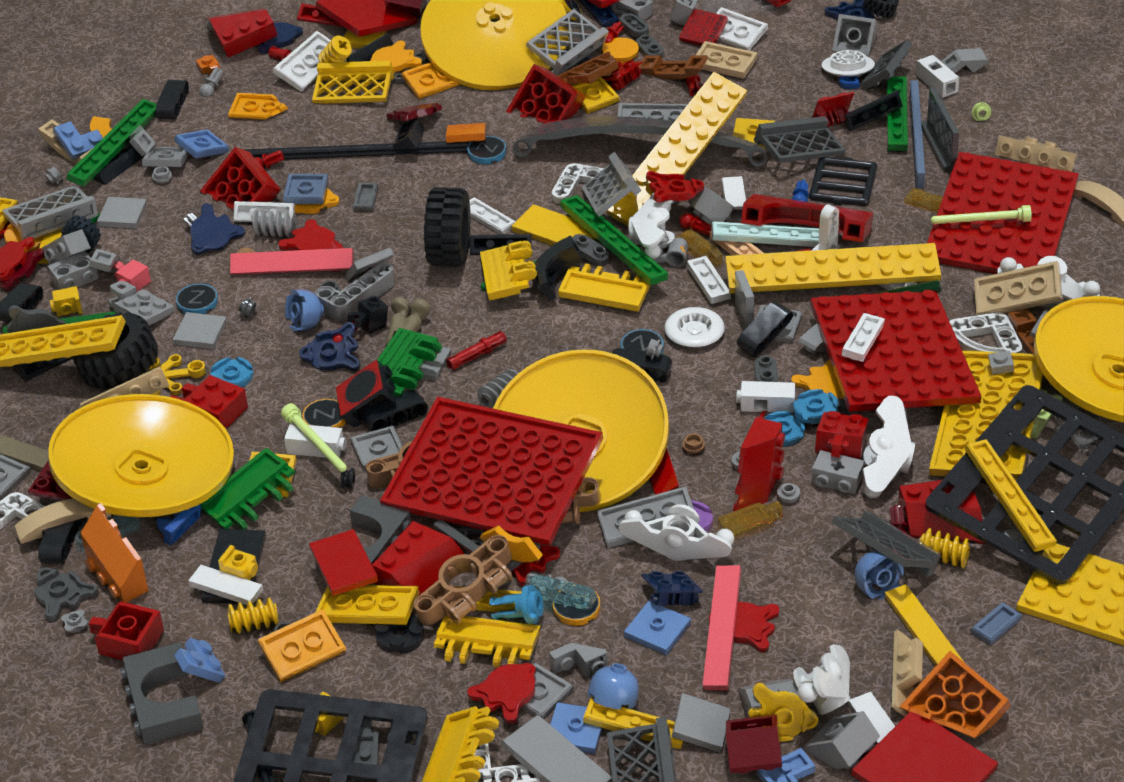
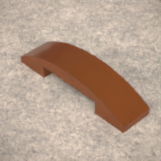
(673, 70)
(1023, 323)

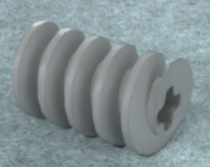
(274, 225)
(490, 392)

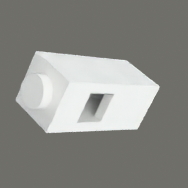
(937, 75)
(734, 193)
(766, 396)
(299, 444)

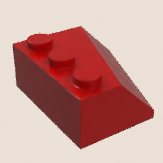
(242, 30)
(546, 97)
(241, 180)
(759, 463)
(919, 519)
(415, 558)

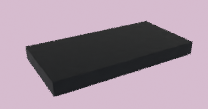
(244, 540)

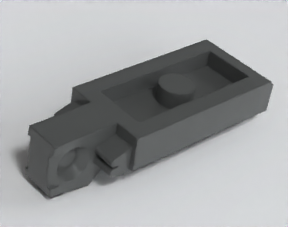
(368, 745)

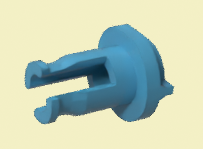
(527, 605)

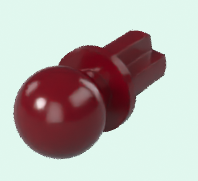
(897, 518)

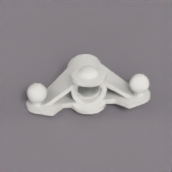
(648, 227)
(1070, 288)
(888, 449)
(677, 535)
(827, 684)

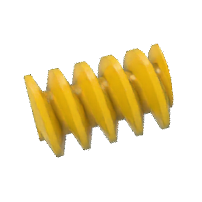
(335, 51)
(948, 549)
(252, 615)

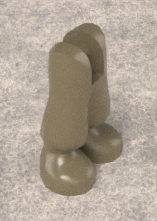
(407, 316)

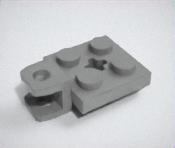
(140, 303)

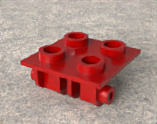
(624, 74)
(833, 107)

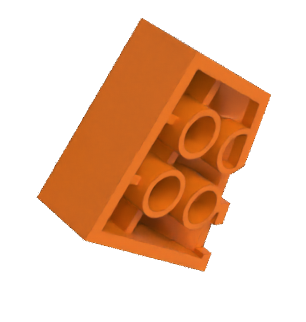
(112, 557)
(957, 698)

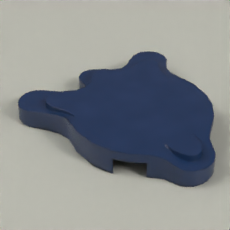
(845, 8)
(286, 33)
(212, 232)
(329, 355)

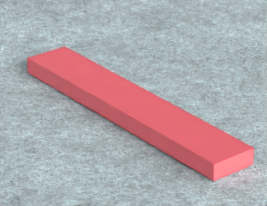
(291, 261)
(722, 628)

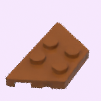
(591, 69)

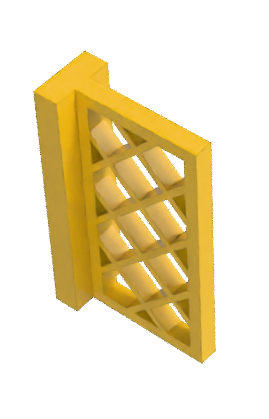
(352, 73)

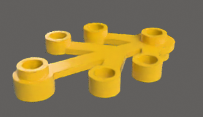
(195, 369)

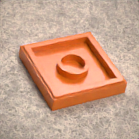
(466, 132)

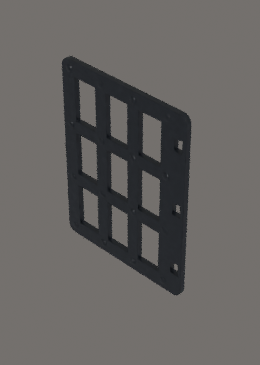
(1007, 431)
(398, 759)

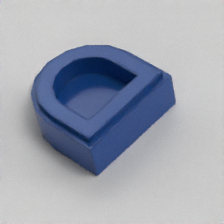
(849, 82)

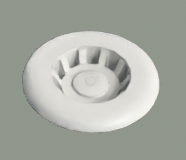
(848, 63)
(698, 326)

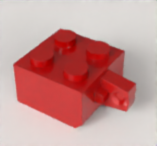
(218, 398)
(842, 434)
(127, 630)

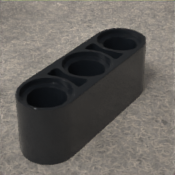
(171, 99)
(24, 296)
(765, 328)
(657, 368)
(390, 413)
(56, 542)

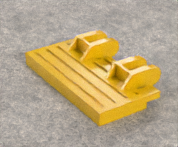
(506, 271)
(604, 288)
(483, 636)
(455, 748)

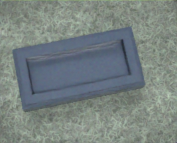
(996, 623)

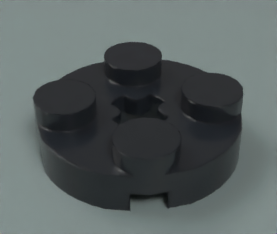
(405, 643)

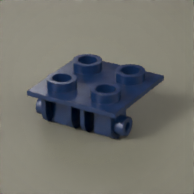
(672, 588)

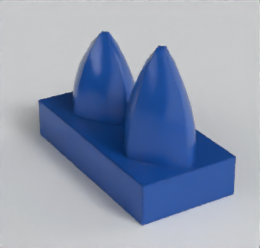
(176, 527)

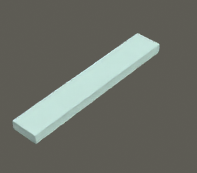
(765, 234)

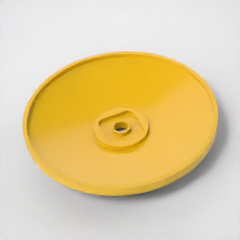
(484, 52)
(1081, 348)
(601, 395)
(106, 443)

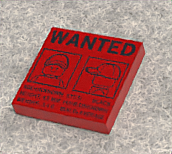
(703, 27)

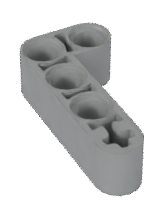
(373, 283)

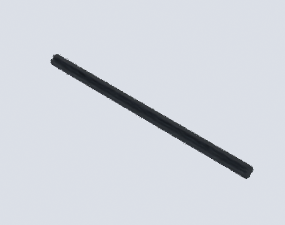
(361, 150)

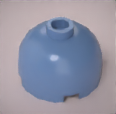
(303, 306)
(878, 570)
(614, 687)

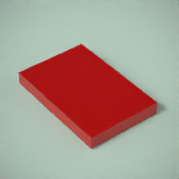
(343, 562)

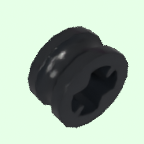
(348, 478)

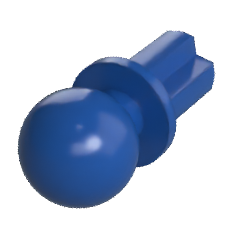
(801, 192)

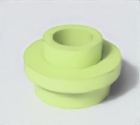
(979, 107)

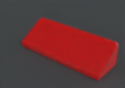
(312, 14)
(664, 477)

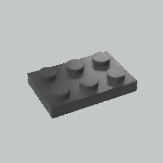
(886, 65)

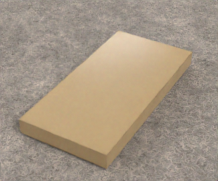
(1018, 289)

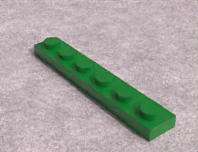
(897, 120)

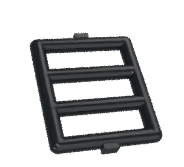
(840, 199)

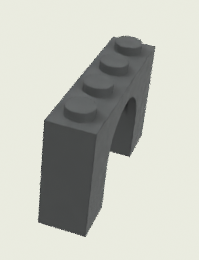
(380, 519)
(156, 719)

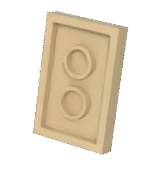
(727, 59)

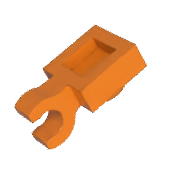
(207, 64)

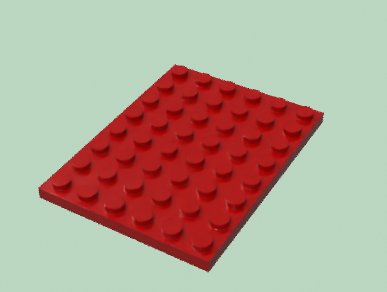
(997, 185)
(911, 357)
(493, 469)

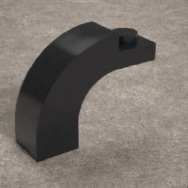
(553, 263)

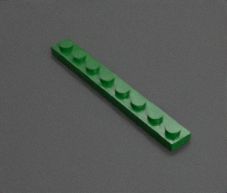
(111, 144)
(614, 240)

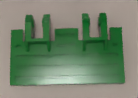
(406, 356)
(250, 486)

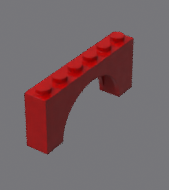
(763, 209)

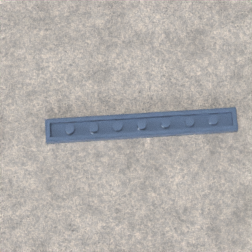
(917, 134)

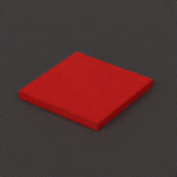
(365, 16)
(923, 753)

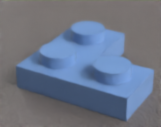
(73, 142)
(199, 660)
(794, 767)

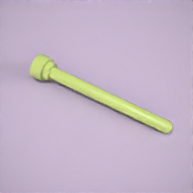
(1023, 213)
(292, 414)

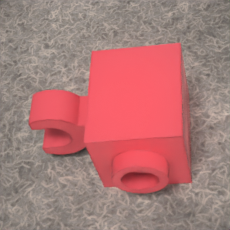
(133, 273)

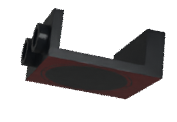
(363, 388)

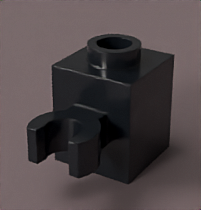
(371, 314)

